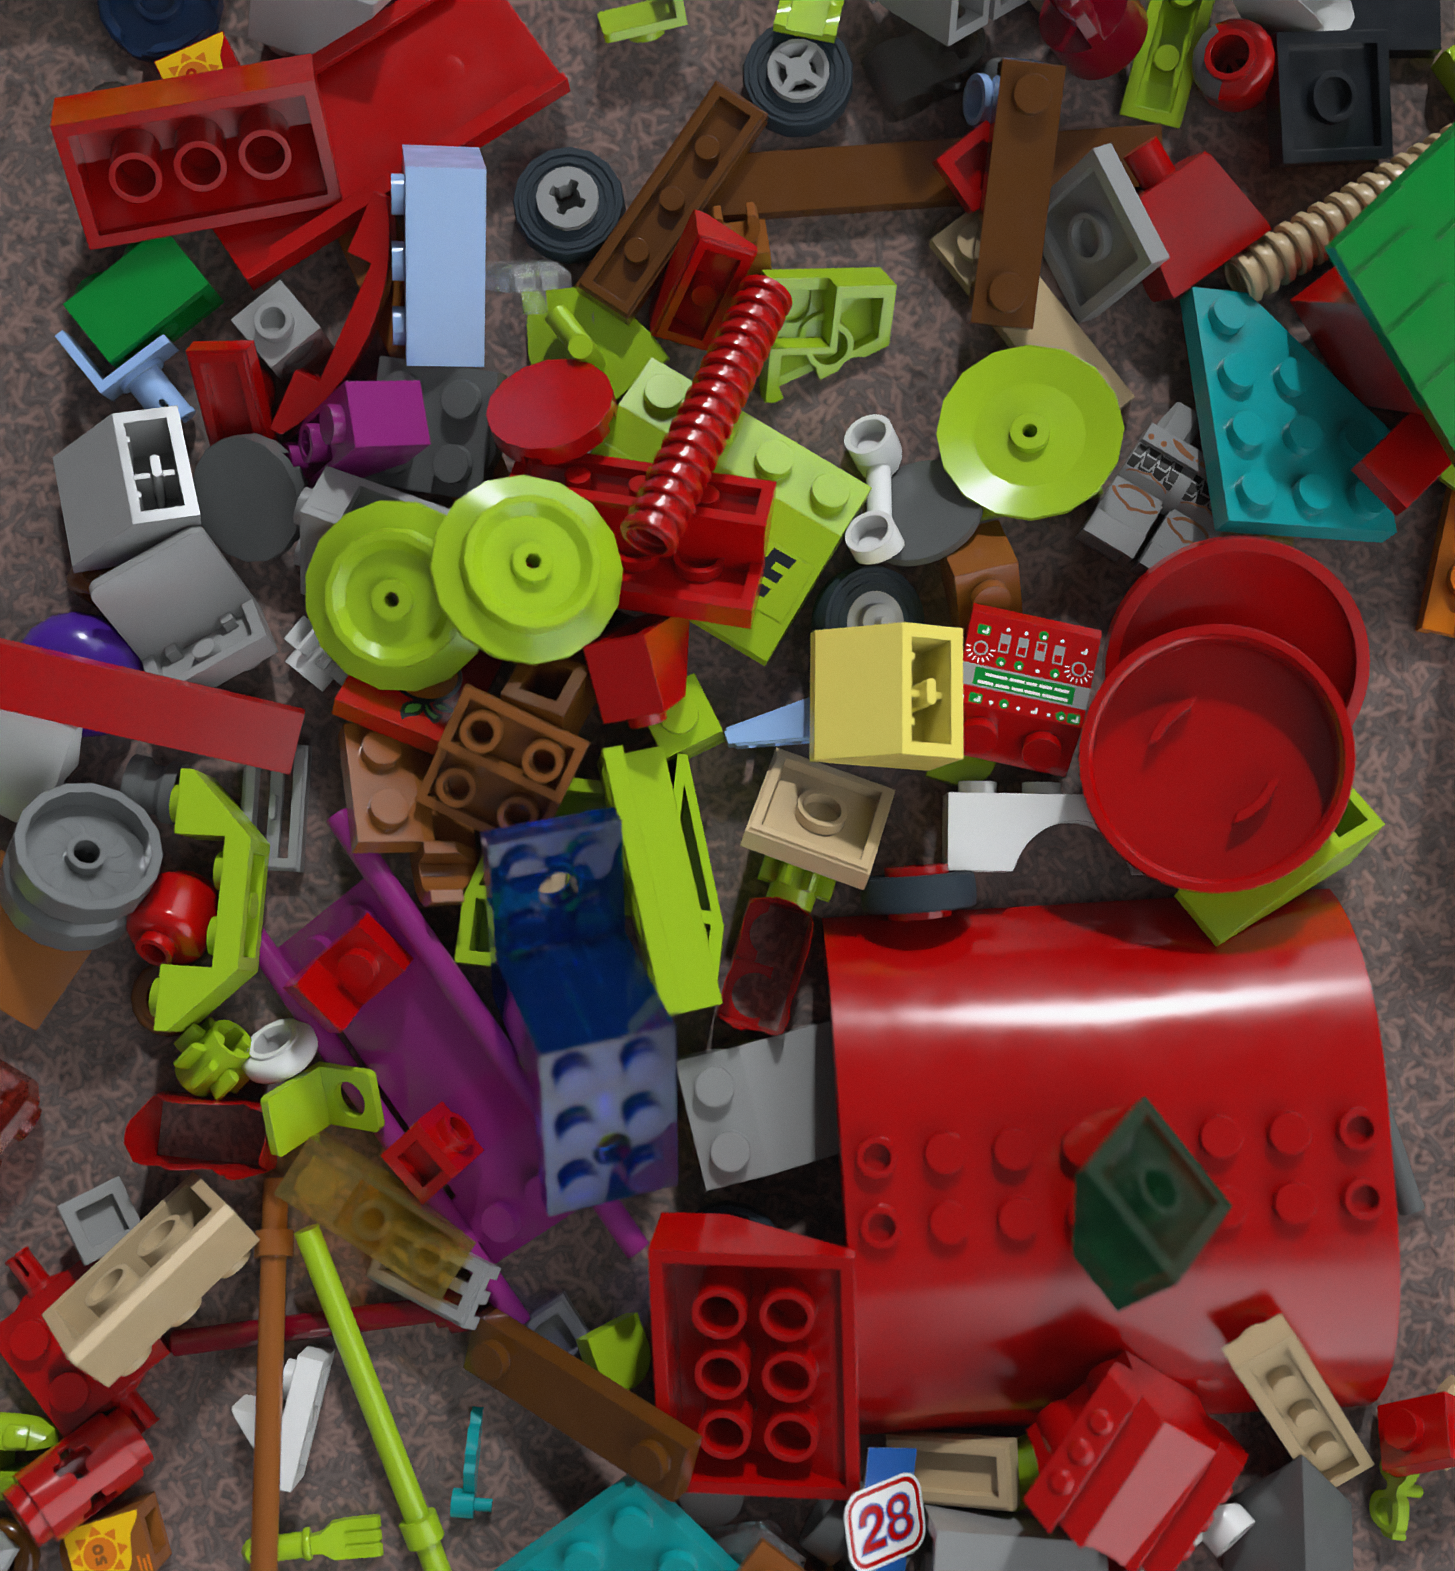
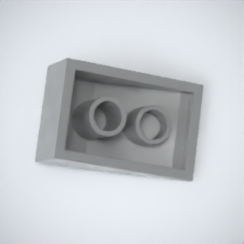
(761, 1104)

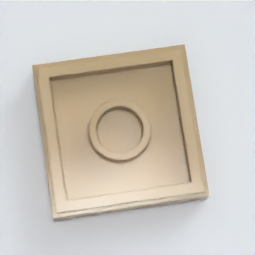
(818, 818)

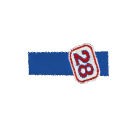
(888, 1514)

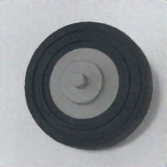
(866, 598)

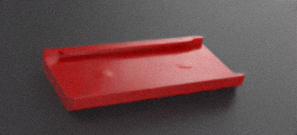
(400, 79)

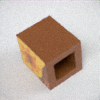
(119, 1538)

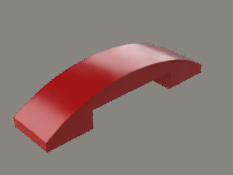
(372, 244)

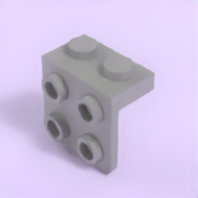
(185, 611)

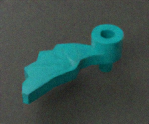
(465, 1500)

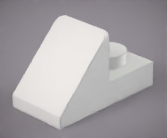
(304, 1389)

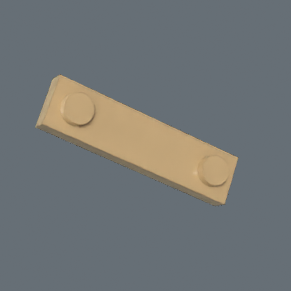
(1052, 322)
(1297, 1400)

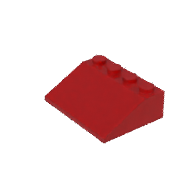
(757, 1355)

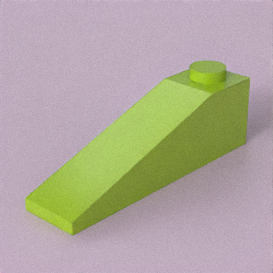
(1162, 70)

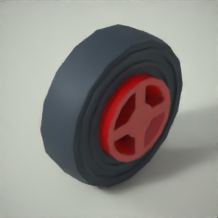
(918, 892)

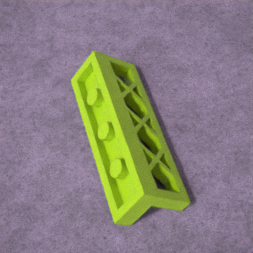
(659, 879)

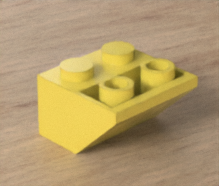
(887, 696)

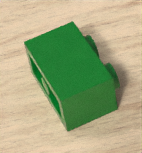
(141, 298)

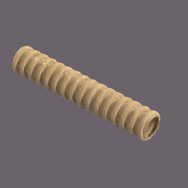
(1301, 242)

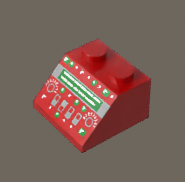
(1025, 688)

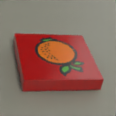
(413, 716)

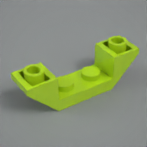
(240, 872)

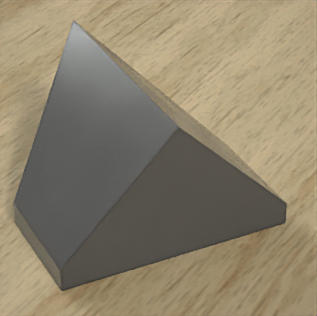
(1298, 1524)

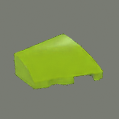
(831, 320)

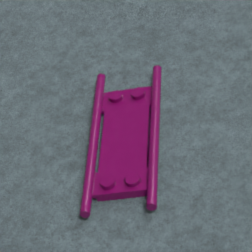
(432, 1045)

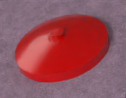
(1251, 586)

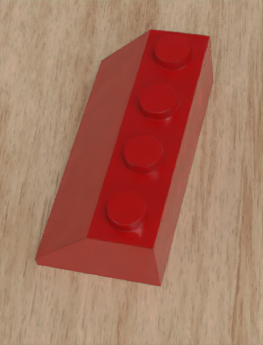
(196, 151)

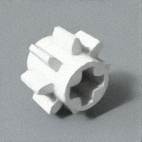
(310, 658)

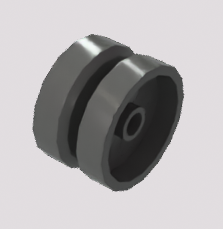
(79, 866)

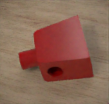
(1195, 213)

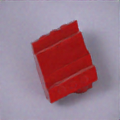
(1132, 1465)

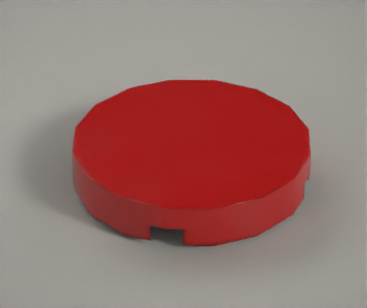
(552, 411)

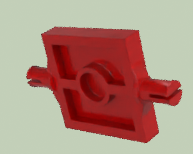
(55, 1382)

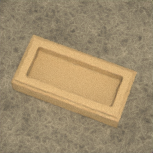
(964, 1468)

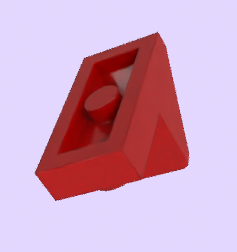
(348, 974)

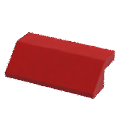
(718, 559)

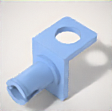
(138, 375)

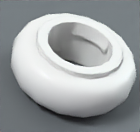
(280, 1051)

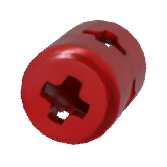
(51, 1499)

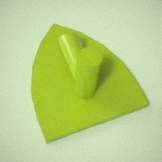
(607, 343)

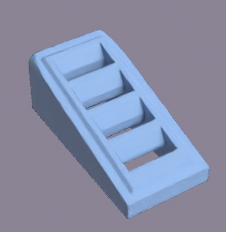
(775, 728)

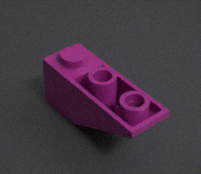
(361, 430)

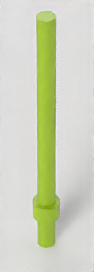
(420, 1523)

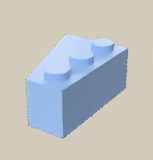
(440, 255)

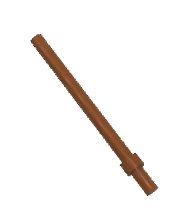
(272, 1250)

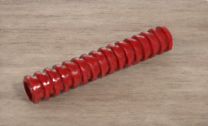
(706, 416)

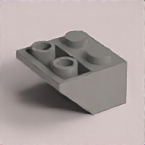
(125, 487)

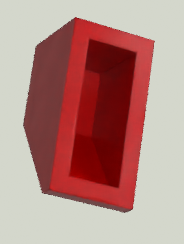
(640, 669)

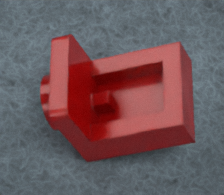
(432, 1151)
(1417, 1434)

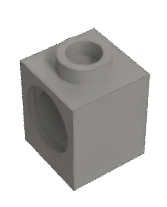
(283, 332)

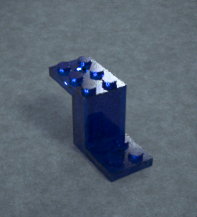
(581, 1010)

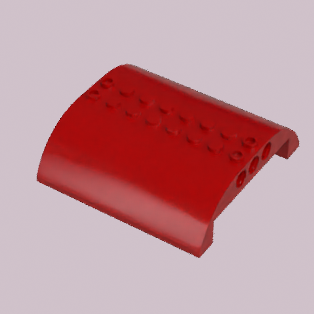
(997, 1059)

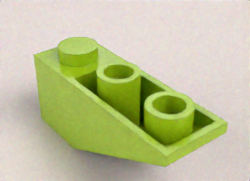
(1230, 913)

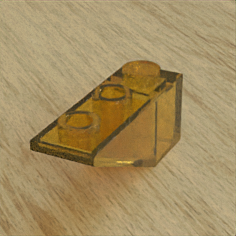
(375, 1213)

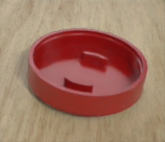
(1216, 758)

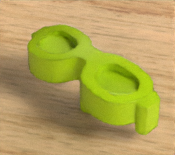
(1391, 1506)

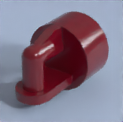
(1094, 35)

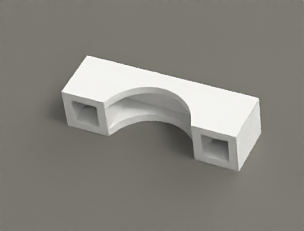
(992, 828)

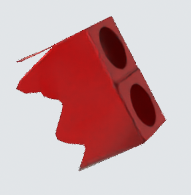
(747, 964)
(143, 1134)

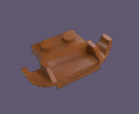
(380, 793)

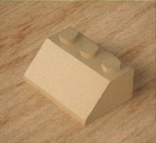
(150, 1281)

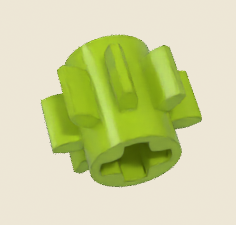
(795, 883)
(212, 1058)

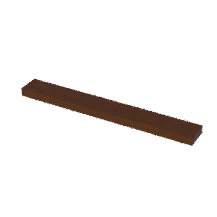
(881, 175)

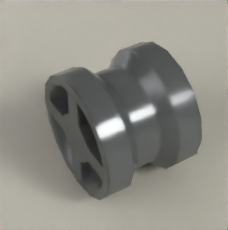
(151, 784)

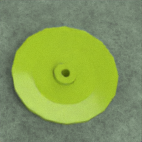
(1038, 395)
(503, 602)
(352, 605)

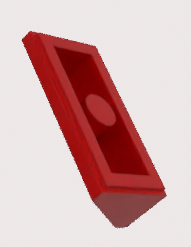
(699, 282)

